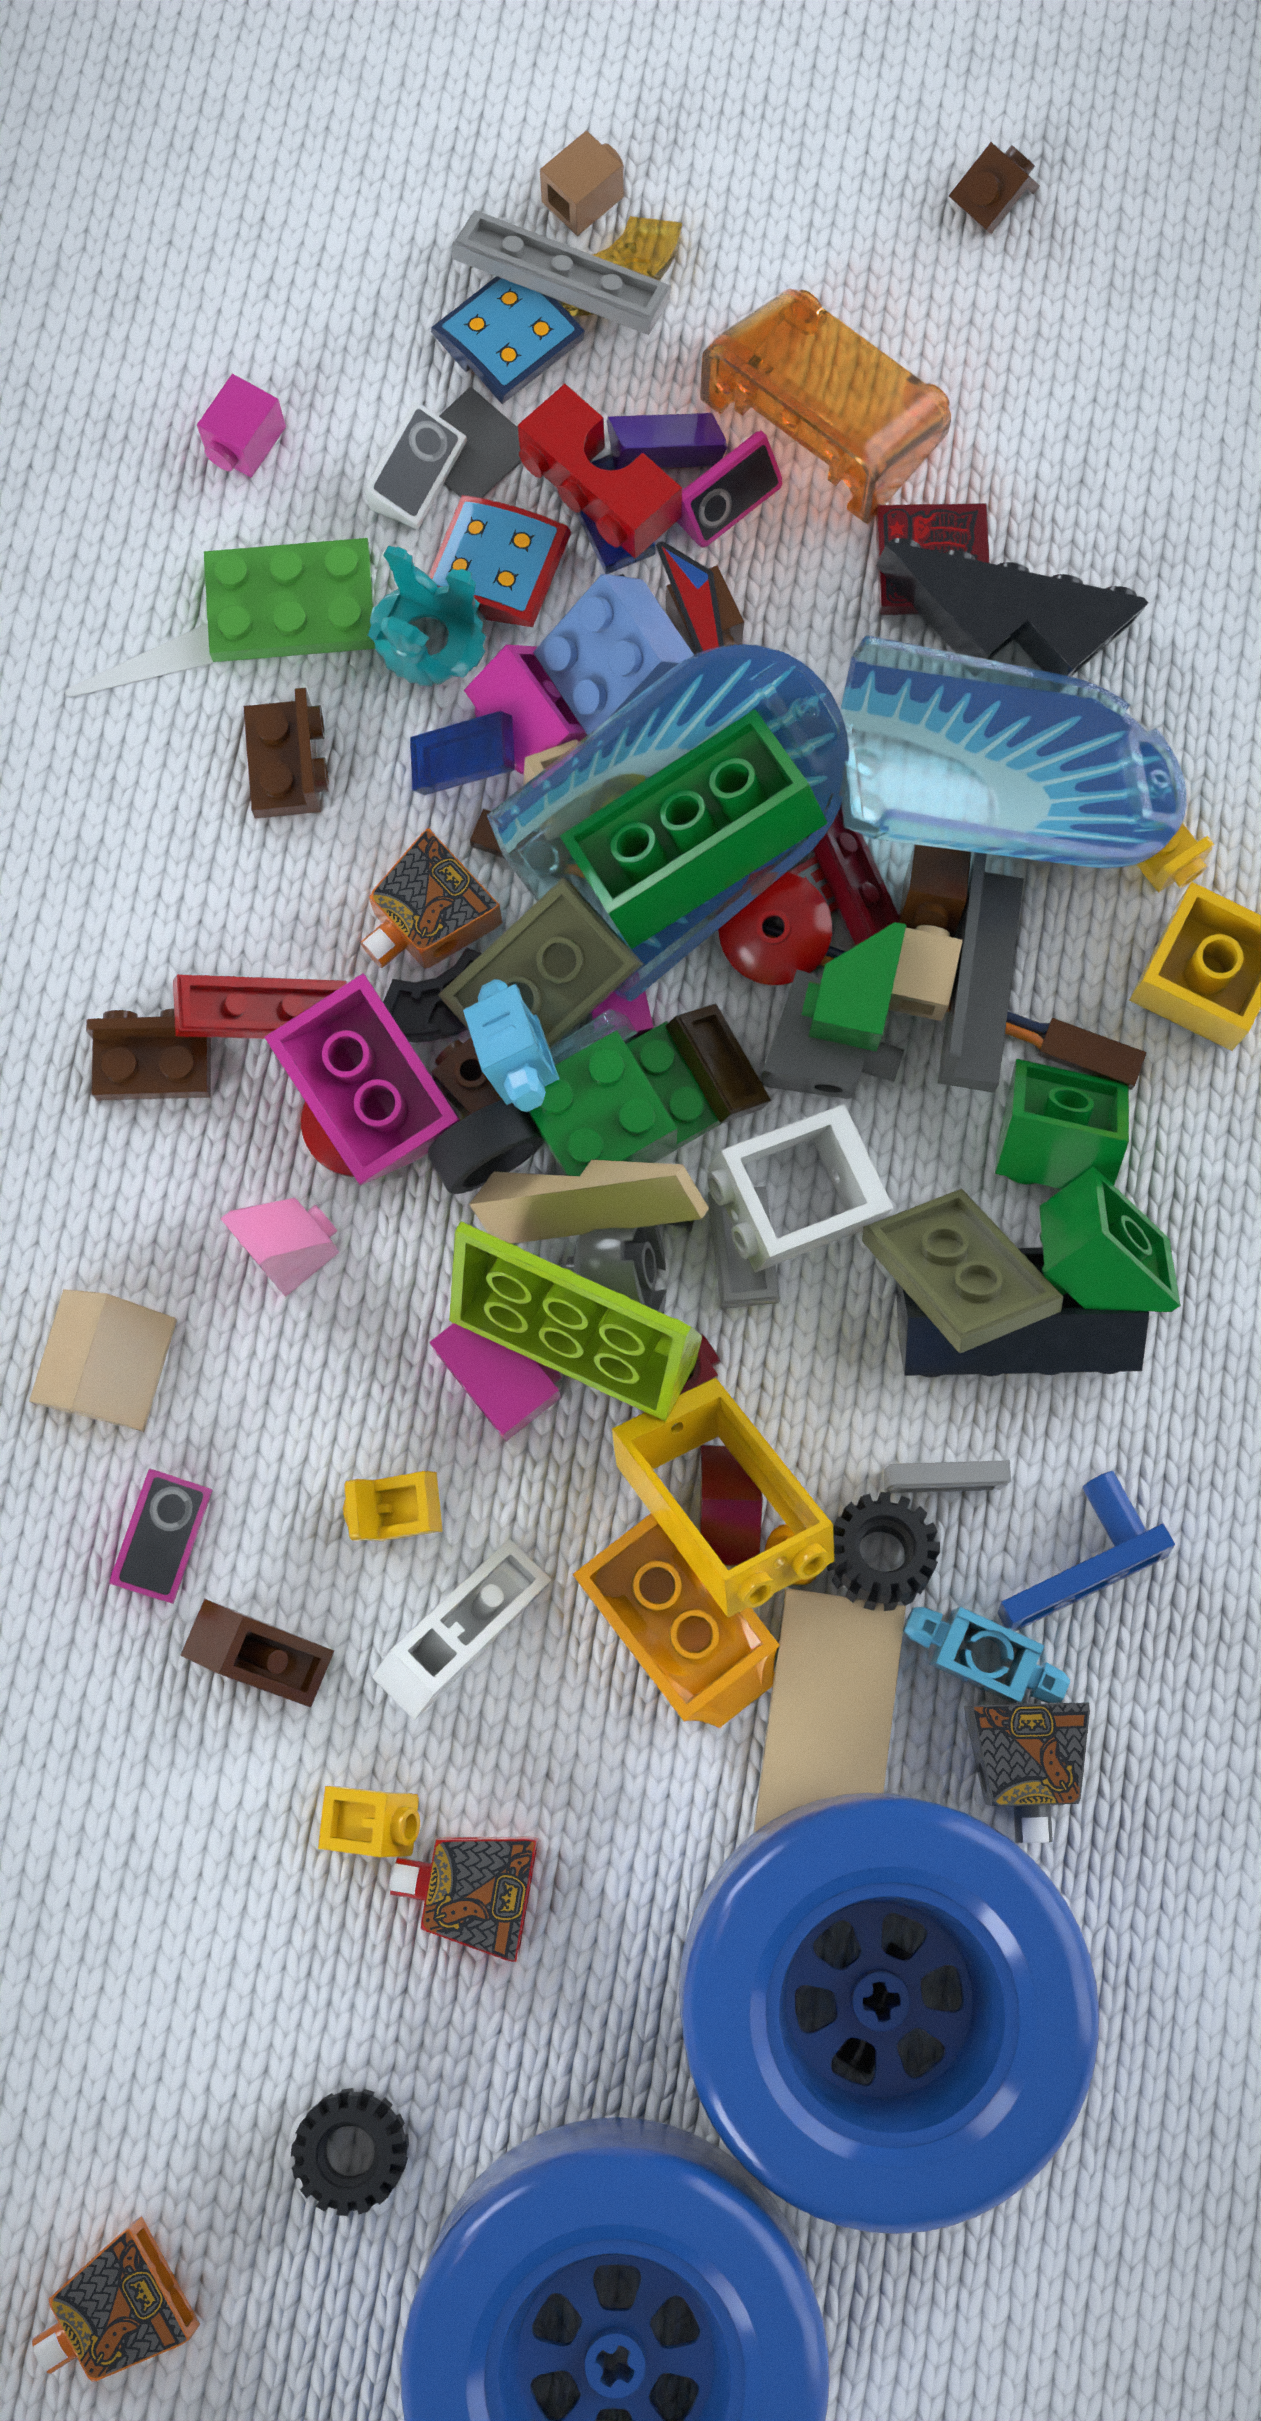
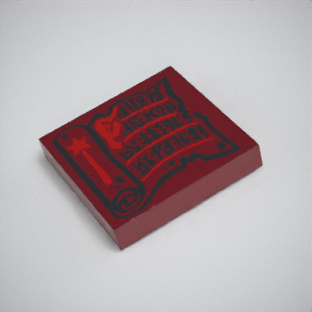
(934, 528)

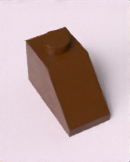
(256, 1653)

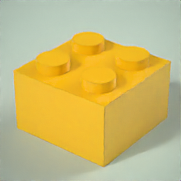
(1206, 968)

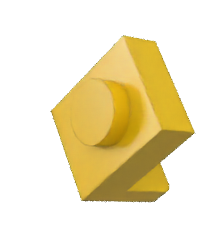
(392, 1507)

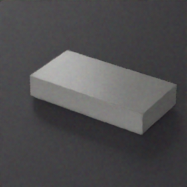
(735, 1275)
(947, 1476)

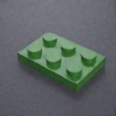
(289, 599)

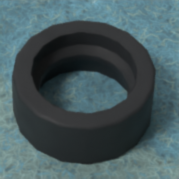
(484, 1143)

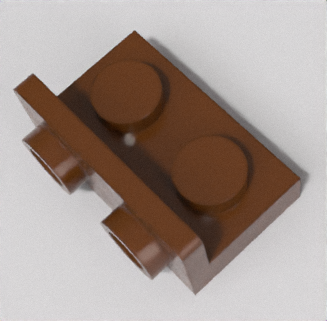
(283, 757)
(146, 1059)

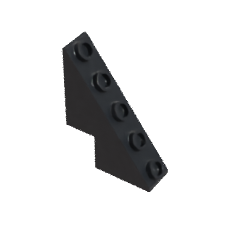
(989, 605)

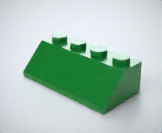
(694, 828)

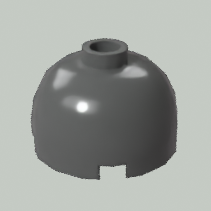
(623, 1262)

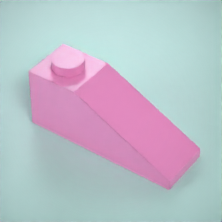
(284, 1240)

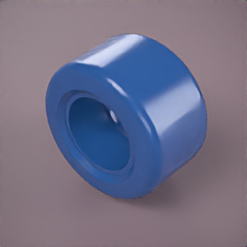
(1014, 2054)
(615, 2198)

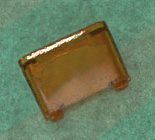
(828, 395)

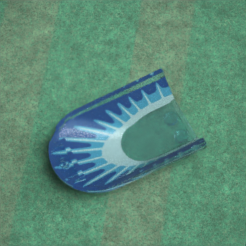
(649, 734)
(1002, 760)

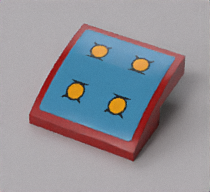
(509, 557)

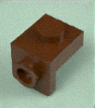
(994, 185)

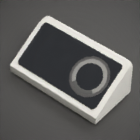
(414, 466)

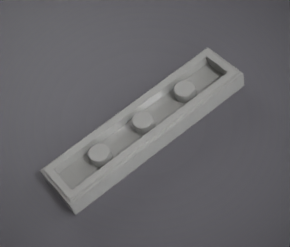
(561, 272)

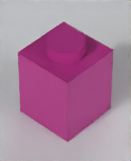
(241, 426)

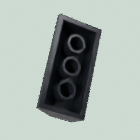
(1057, 1344)

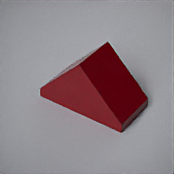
(729, 1507)

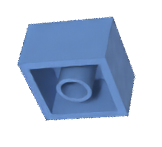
(610, 648)

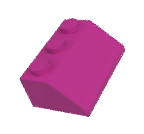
(363, 1081)

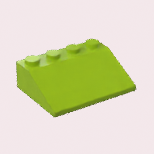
(570, 1322)

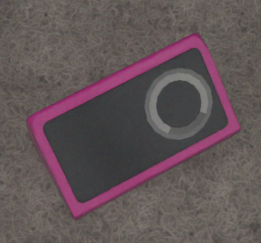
(730, 490)
(160, 1536)

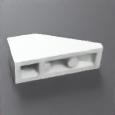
(460, 1629)

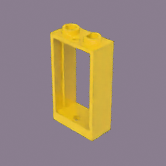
(700, 1417)

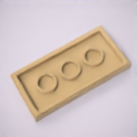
(829, 1702)

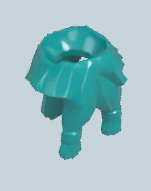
(419, 598)

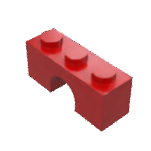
(626, 504)

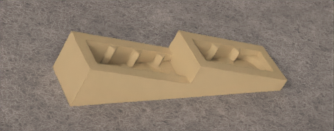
(603, 1196)

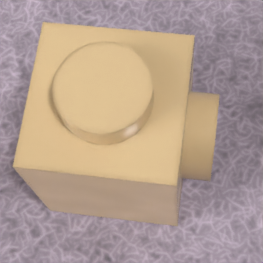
(925, 972)

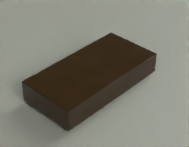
(718, 1063)

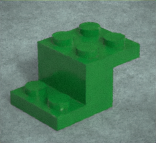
(622, 1103)

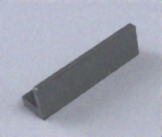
(982, 980)

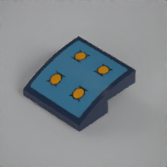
(508, 335)

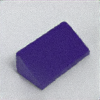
(666, 439)

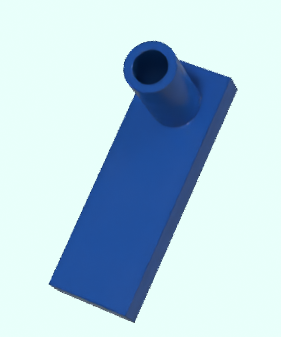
(1132, 1552)

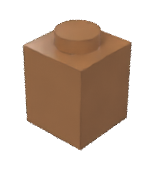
(582, 182)

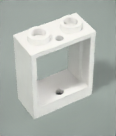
(847, 1167)

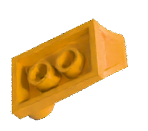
(676, 1629)

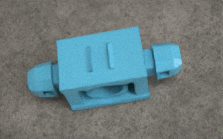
(510, 1045)
(1044, 1681)

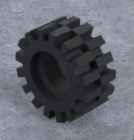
(901, 1523)
(311, 2158)

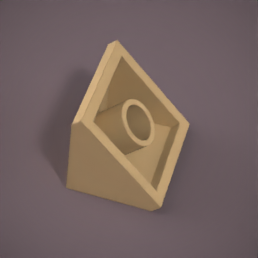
(103, 1358)

